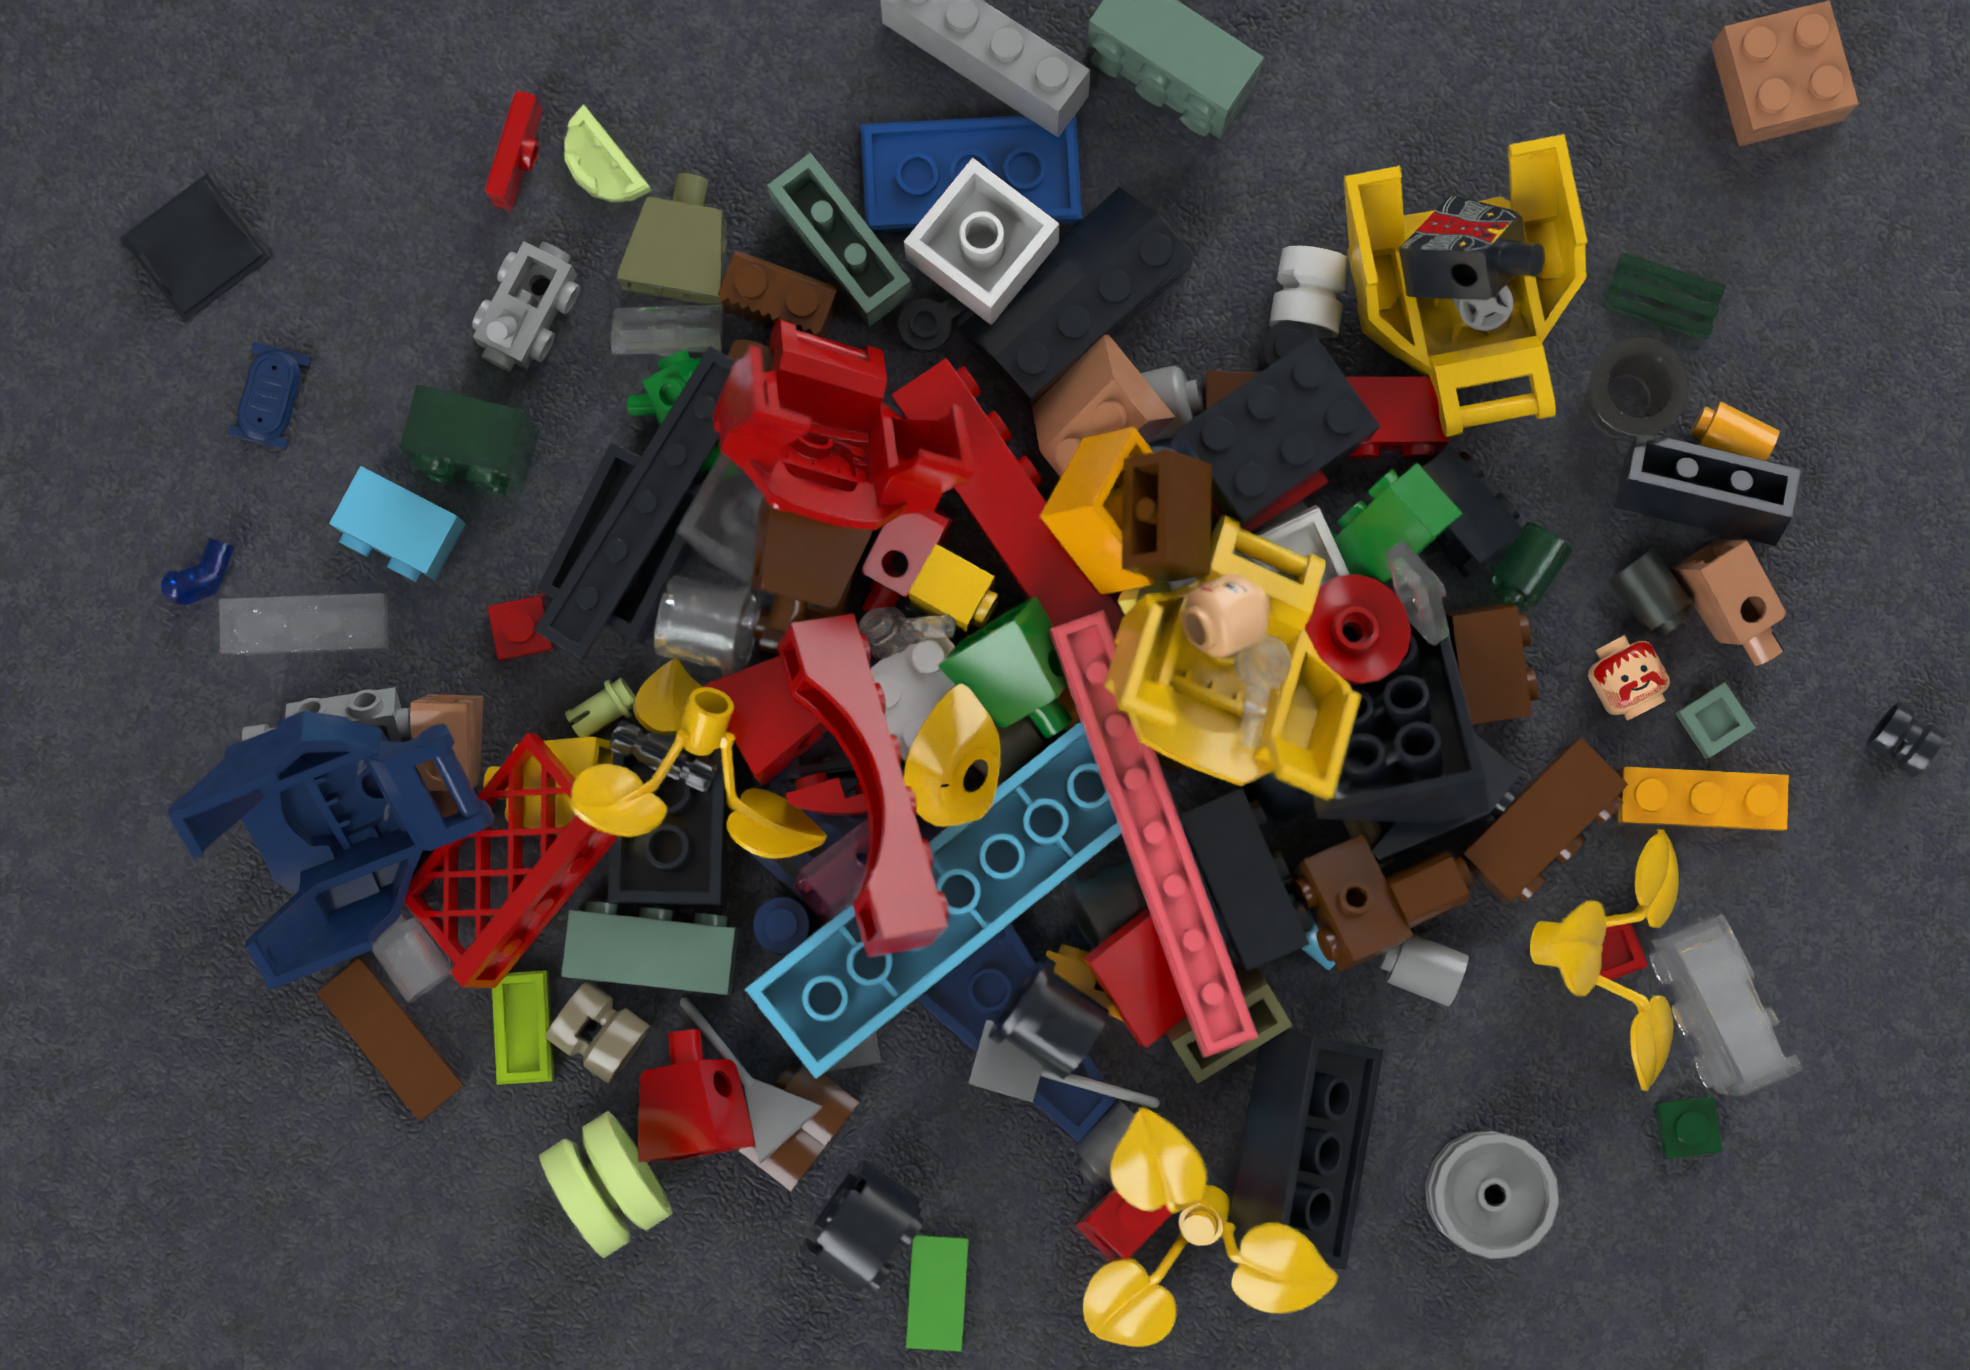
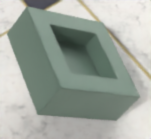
(1715, 720)

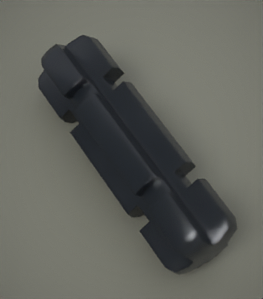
(652, 749)

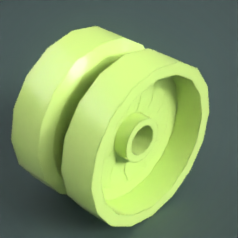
(604, 1184)

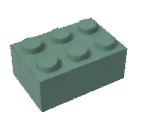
(1175, 60)

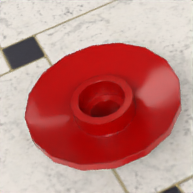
(1376, 618)

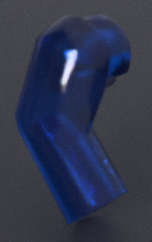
(202, 579)

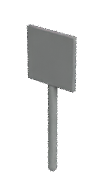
(1016, 1074)

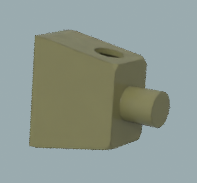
(677, 246)

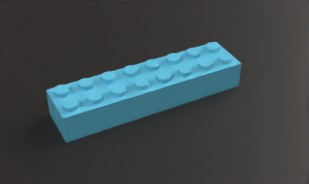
(990, 871)

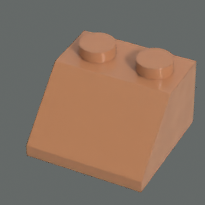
(1094, 398)

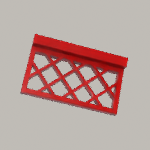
(530, 900)

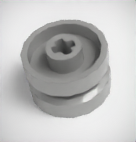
(1520, 1175)

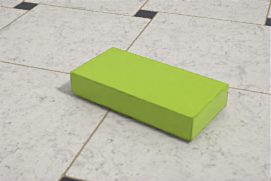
(520, 1028)

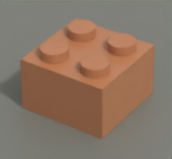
(1784, 73)

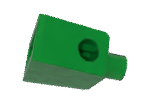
(1013, 669)

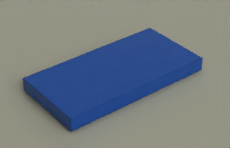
(916, 162)

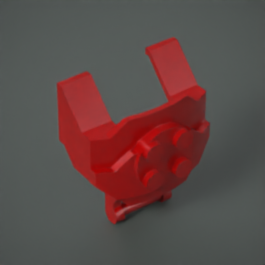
(825, 439)

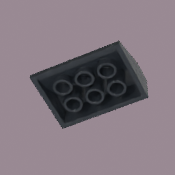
(1410, 744)

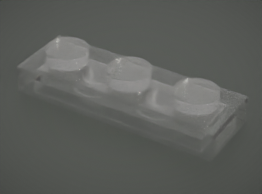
(303, 624)

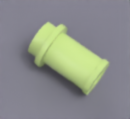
(602, 708)

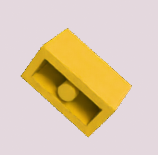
(955, 589)

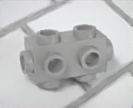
(516, 320)

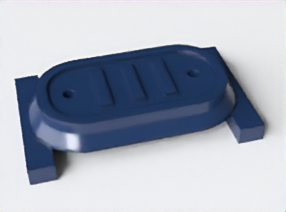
(269, 396)

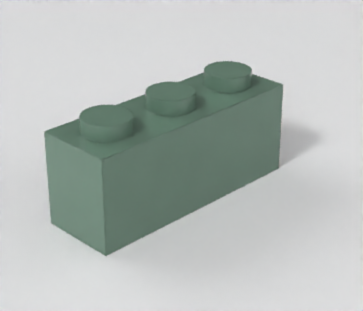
(840, 239)
(650, 949)

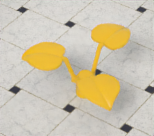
(672, 705)
(1577, 950)
(1160, 1167)

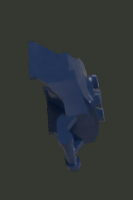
(336, 824)

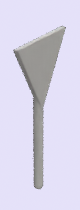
(772, 1112)

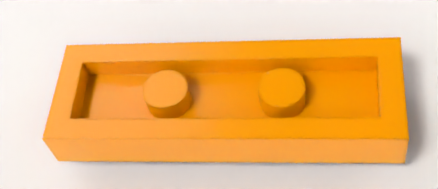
(1704, 798)

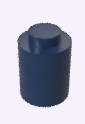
(782, 925)

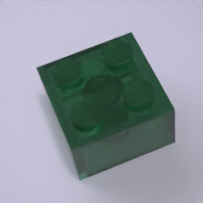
(469, 439)

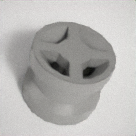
(1486, 313)

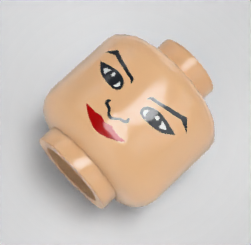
(1226, 615)

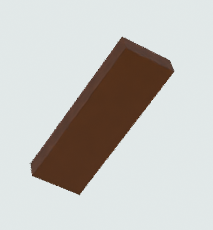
(390, 1039)

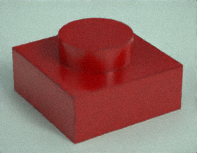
(514, 628)

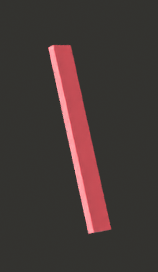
(1154, 842)

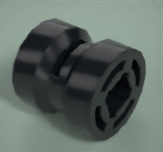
(1906, 739)

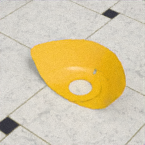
(941, 753)

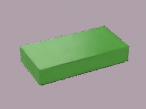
(937, 1293)

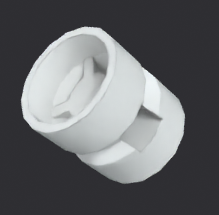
(1311, 285)

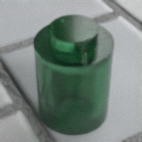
(1530, 566)

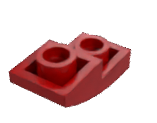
(826, 797)

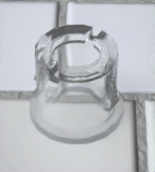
(707, 623)

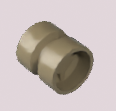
(612, 1045)

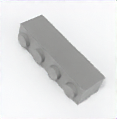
(995, 56)

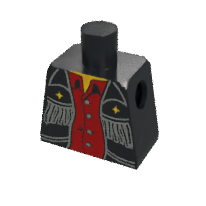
(1468, 252)

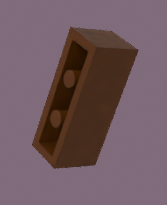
(1544, 822)

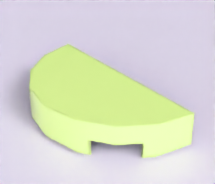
(599, 163)

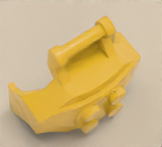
(1430, 330)
(1195, 702)

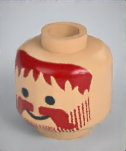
(1628, 677)

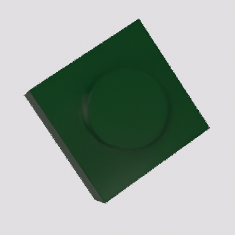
(1688, 1127)

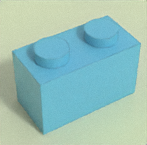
(396, 524)

